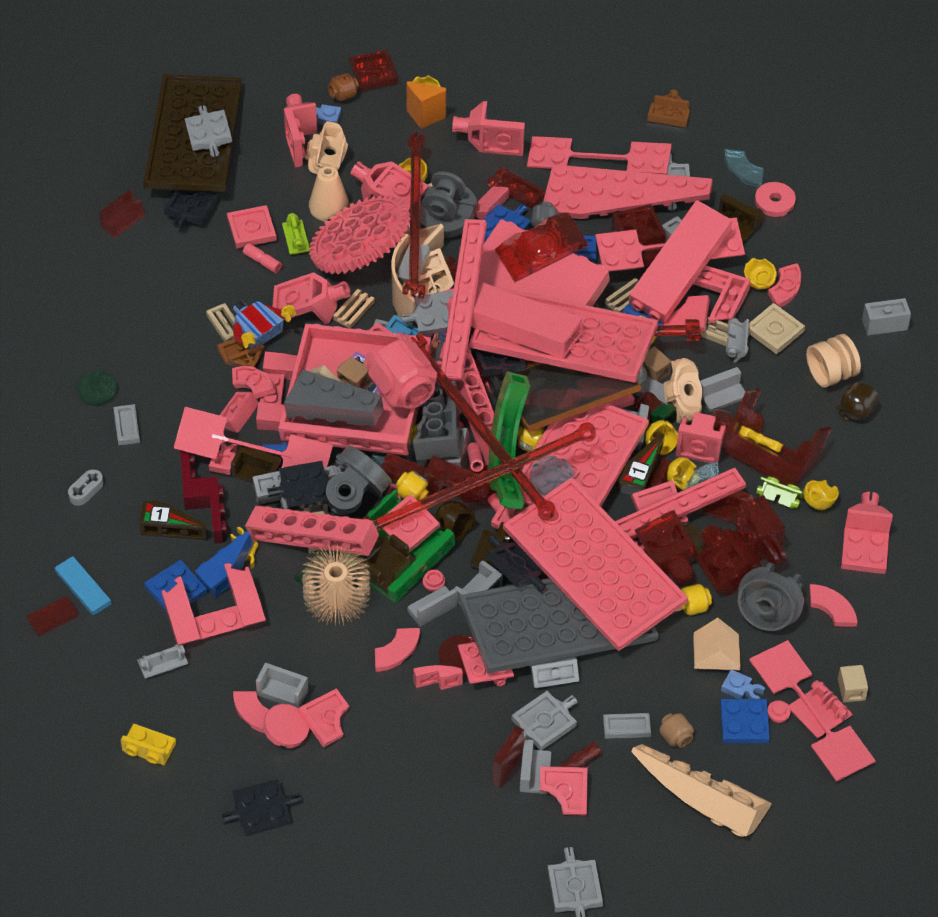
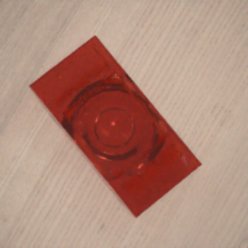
(540, 246)

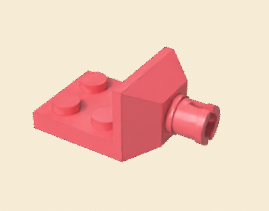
(299, 121)
(491, 135)
(385, 180)
(310, 294)
(866, 536)

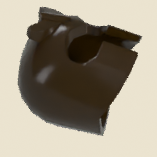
(858, 402)
(455, 517)

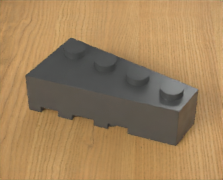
(332, 400)
(439, 427)

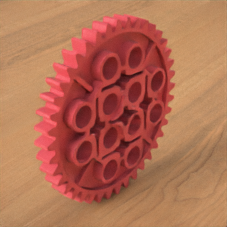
(359, 234)

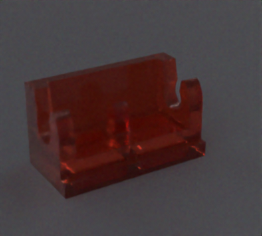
(121, 214)

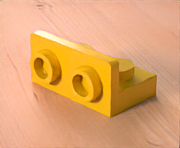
(148, 744)

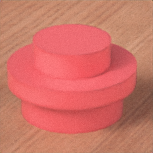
(433, 580)
(779, 711)

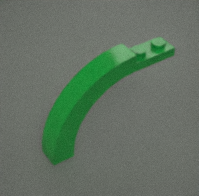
(505, 429)

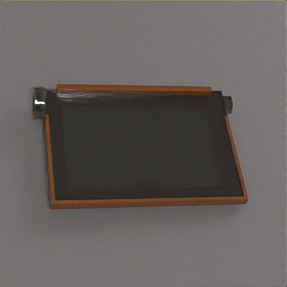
(563, 392)

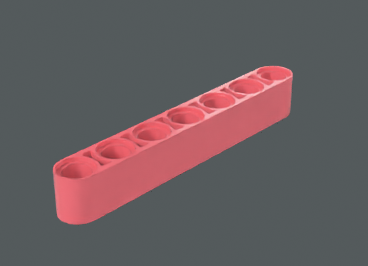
(474, 392)

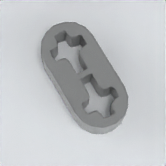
(85, 487)

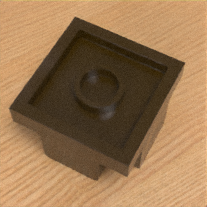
(386, 561)

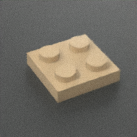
(775, 328)

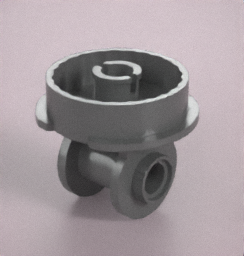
(447, 204)
(359, 476)
(781, 592)

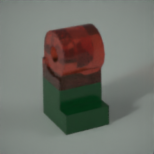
(657, 409)

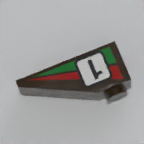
(640, 468)
(166, 521)

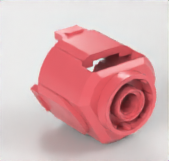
(402, 373)

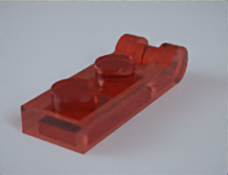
(518, 187)

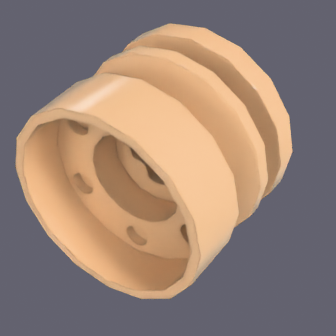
(833, 360)

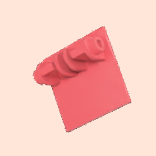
(475, 668)
(826, 705)

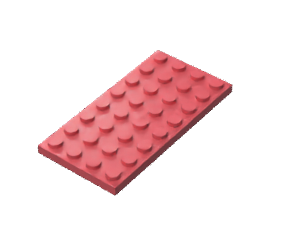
(609, 344)
(594, 462)
(596, 565)

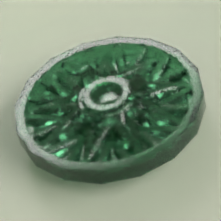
(96, 387)

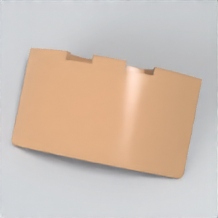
(403, 303)

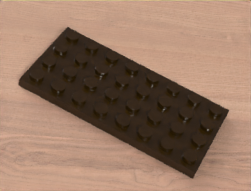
(170, 156)

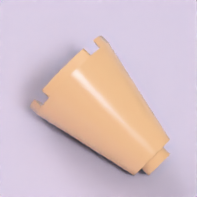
(327, 194)

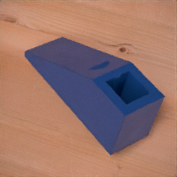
(213, 573)

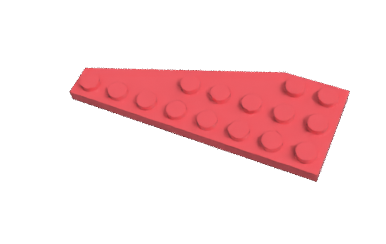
(599, 191)

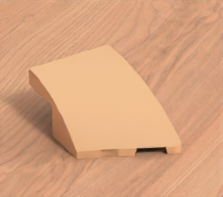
(435, 274)

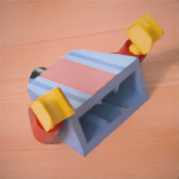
(258, 322)

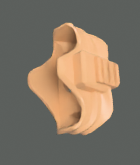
(330, 138)
(686, 399)

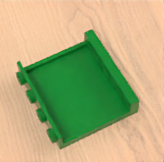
(426, 553)

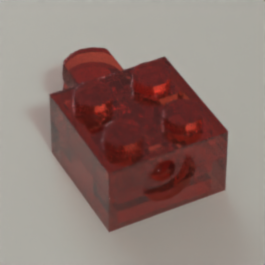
(647, 225)
(762, 530)
(666, 548)
(726, 558)

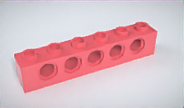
(312, 530)

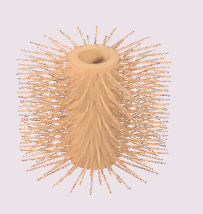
(335, 585)

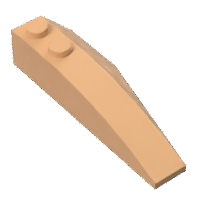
(720, 801)

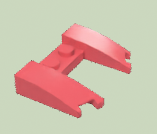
(732, 290)
(270, 408)
(190, 629)

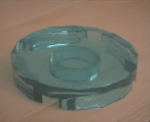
(550, 473)

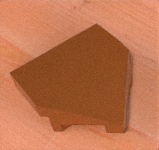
(669, 110)
(236, 355)

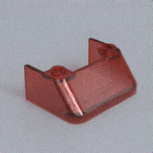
(787, 465)

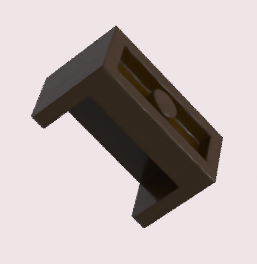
(252, 462)

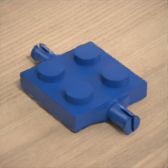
(505, 214)

